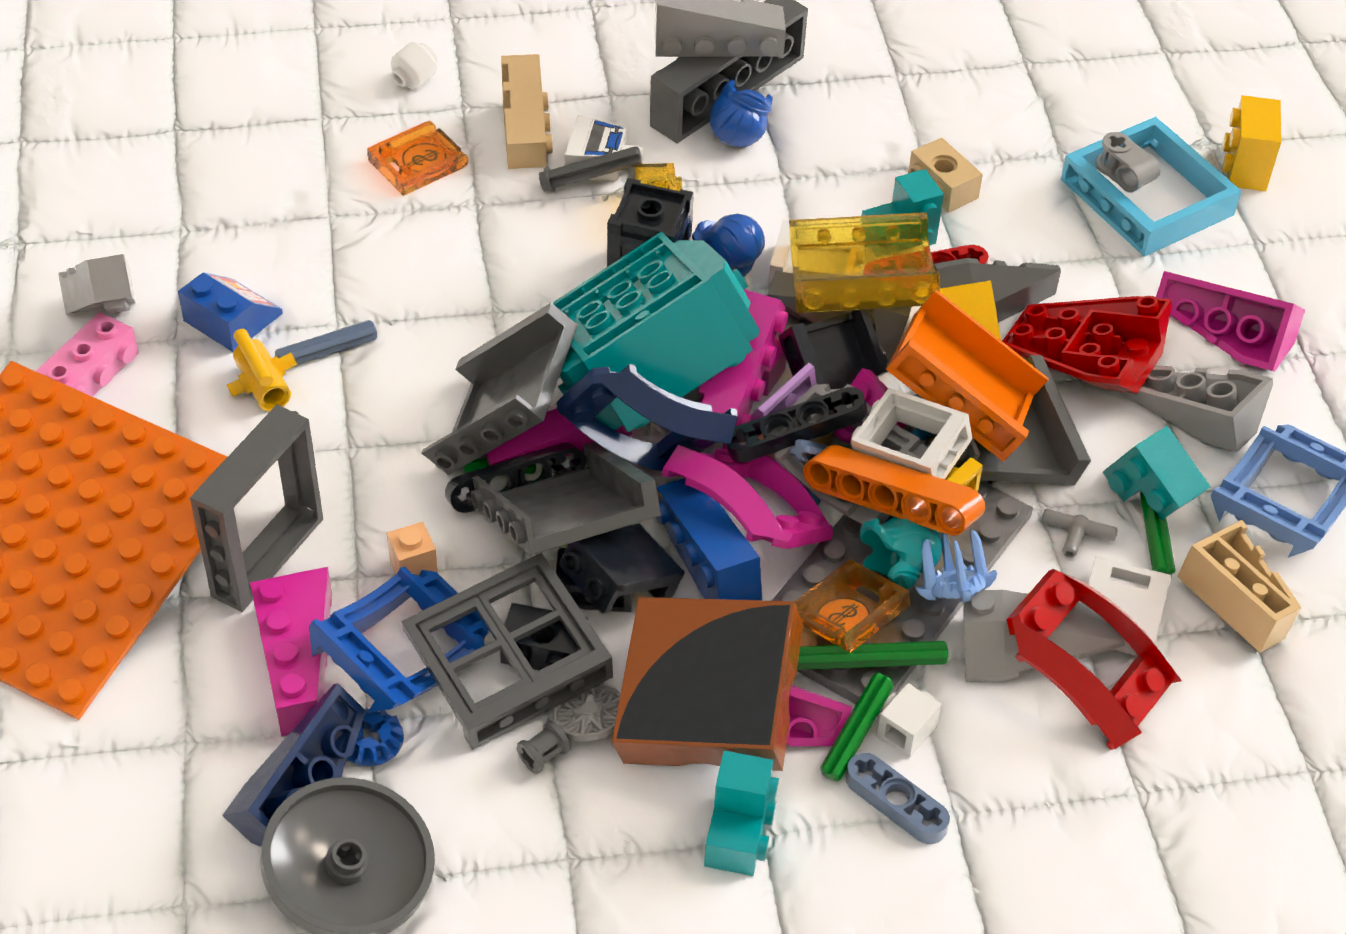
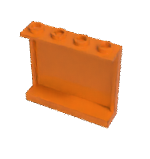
(968, 369)

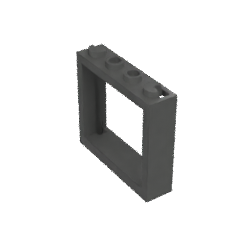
(280, 437)

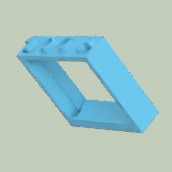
(1130, 221)

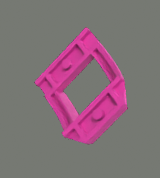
(723, 481)

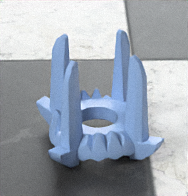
(957, 582)

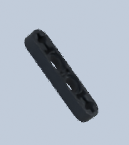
(794, 420)
(515, 472)

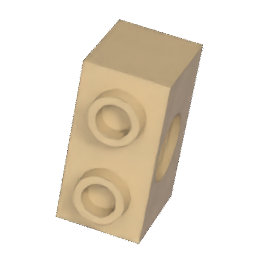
(950, 171)

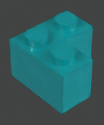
(914, 194)
(1160, 471)
(741, 809)

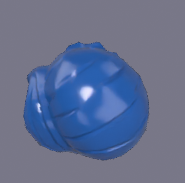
(740, 116)
(734, 238)

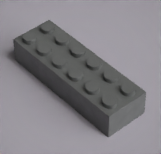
(690, 85)

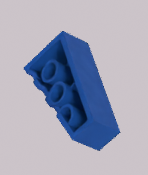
(709, 543)

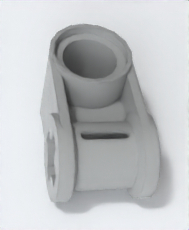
(1129, 165)

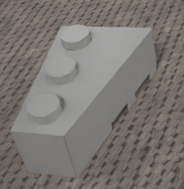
(98, 285)

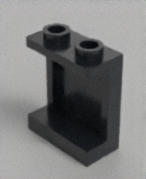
(835, 348)
(620, 565)

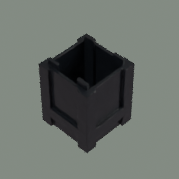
(645, 213)

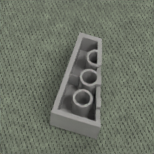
(718, 28)

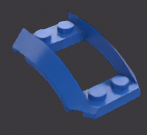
(373, 672)

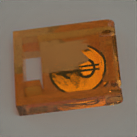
(421, 155)
(845, 615)

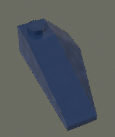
(307, 755)

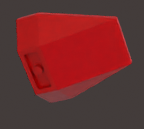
(1096, 340)

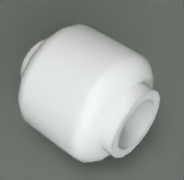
(413, 65)

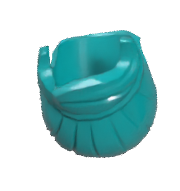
(898, 548)

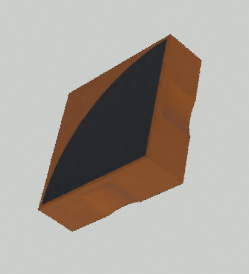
(707, 681)

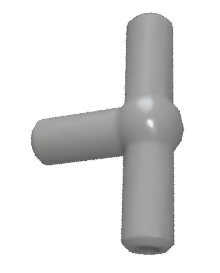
(1078, 527)

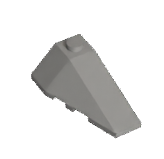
(992, 650)

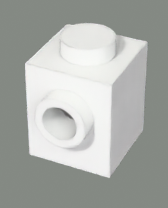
(908, 719)

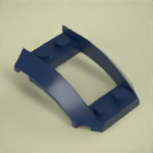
(690, 422)

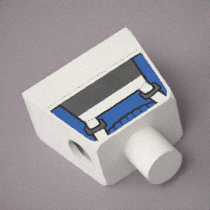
(593, 139)

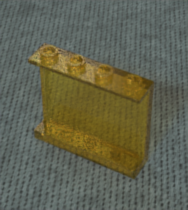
(861, 262)

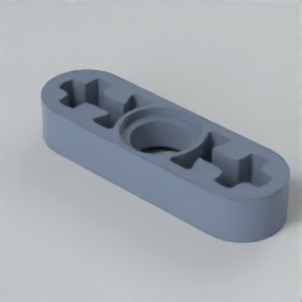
(899, 814)

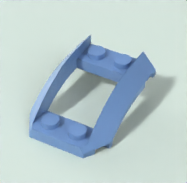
(1277, 520)

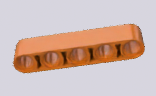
(894, 489)

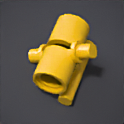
(260, 372)

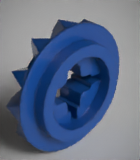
(390, 735)

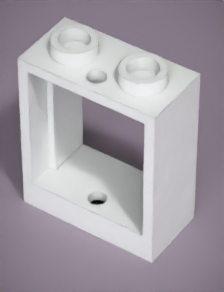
(948, 424)

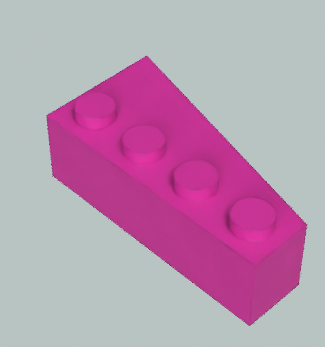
(742, 384)
(283, 614)

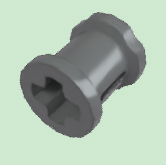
(543, 747)

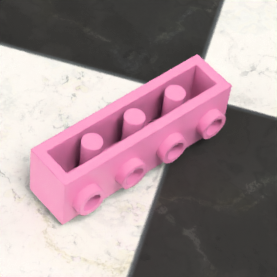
(92, 355)

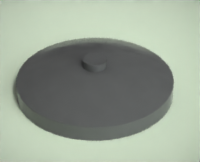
(347, 858)

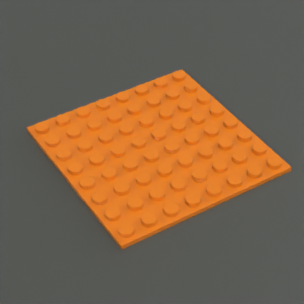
(88, 533)

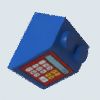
(222, 306)

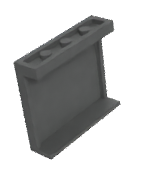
(508, 388)
(1051, 450)
(571, 505)

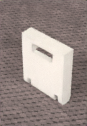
(1141, 604)

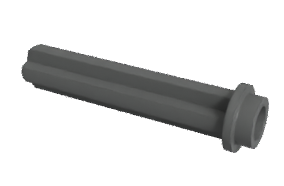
(589, 168)

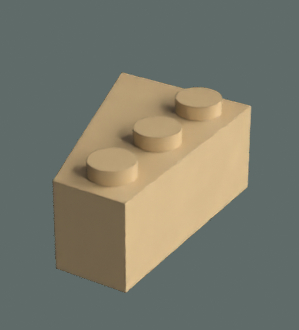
(524, 112)
(1240, 587)

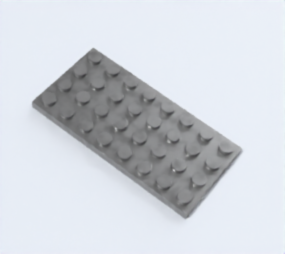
(924, 618)

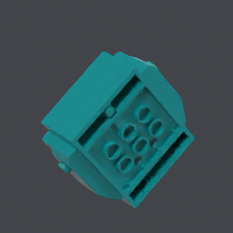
(666, 311)

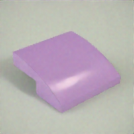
(788, 393)

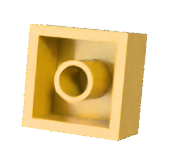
(1252, 142)

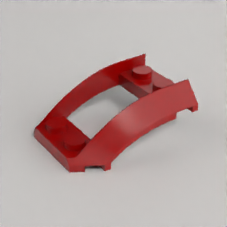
(1137, 690)

